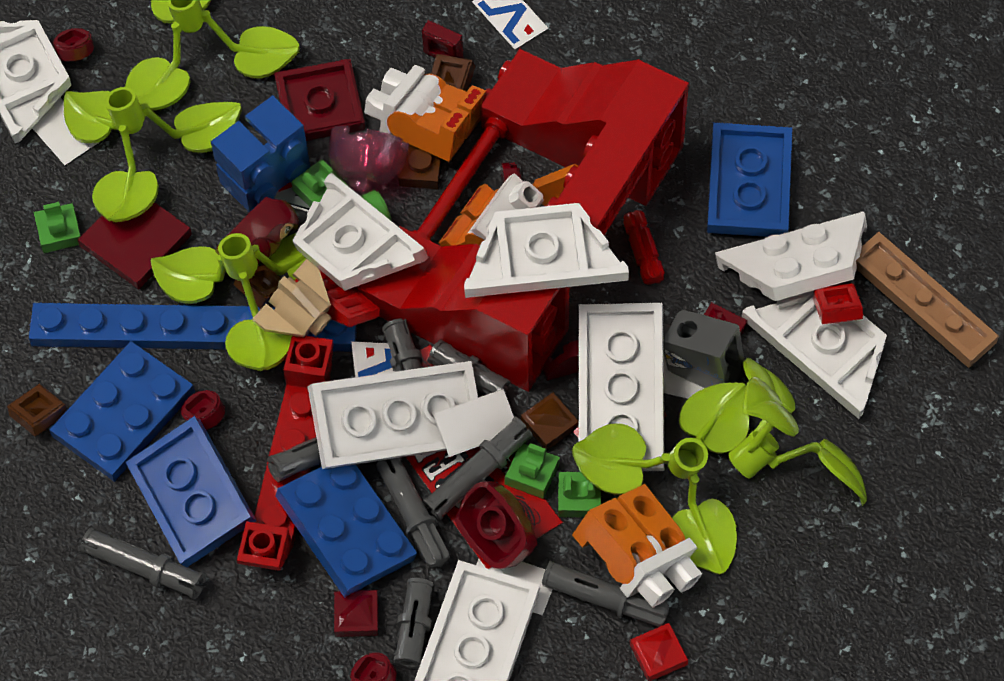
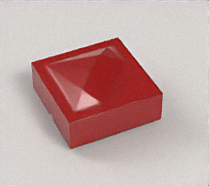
(838, 304)
(658, 652)

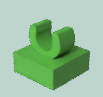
(311, 185)
(57, 227)
(532, 470)
(576, 495)

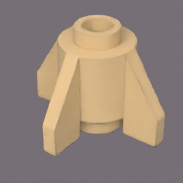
(298, 305)

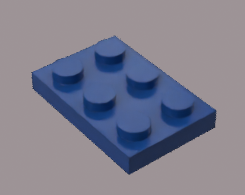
(749, 180)
(122, 410)
(190, 491)
(346, 526)

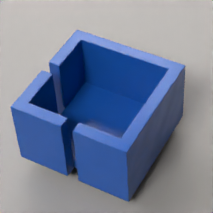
(259, 170)

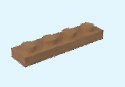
(925, 300)

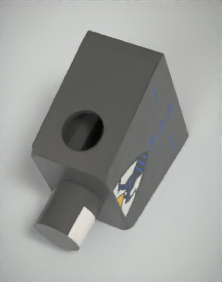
(703, 349)

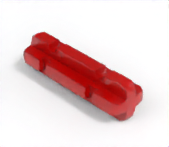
(643, 247)

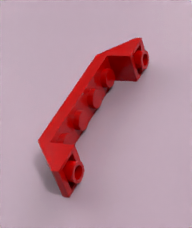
(273, 534)

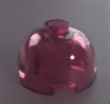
(366, 157)

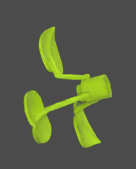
(162, 84)
(93, 116)
(191, 278)
(773, 403)
(713, 415)

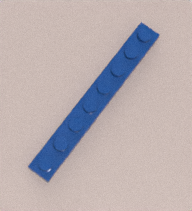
(150, 326)

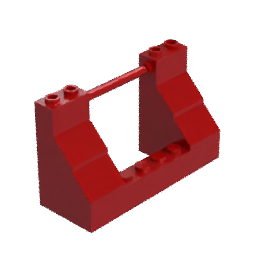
(610, 120)

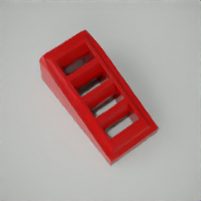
(348, 306)

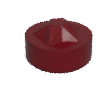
(73, 44)
(205, 406)
(373, 668)

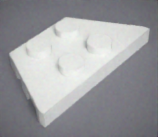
(29, 76)
(353, 239)
(542, 251)
(799, 259)
(834, 355)

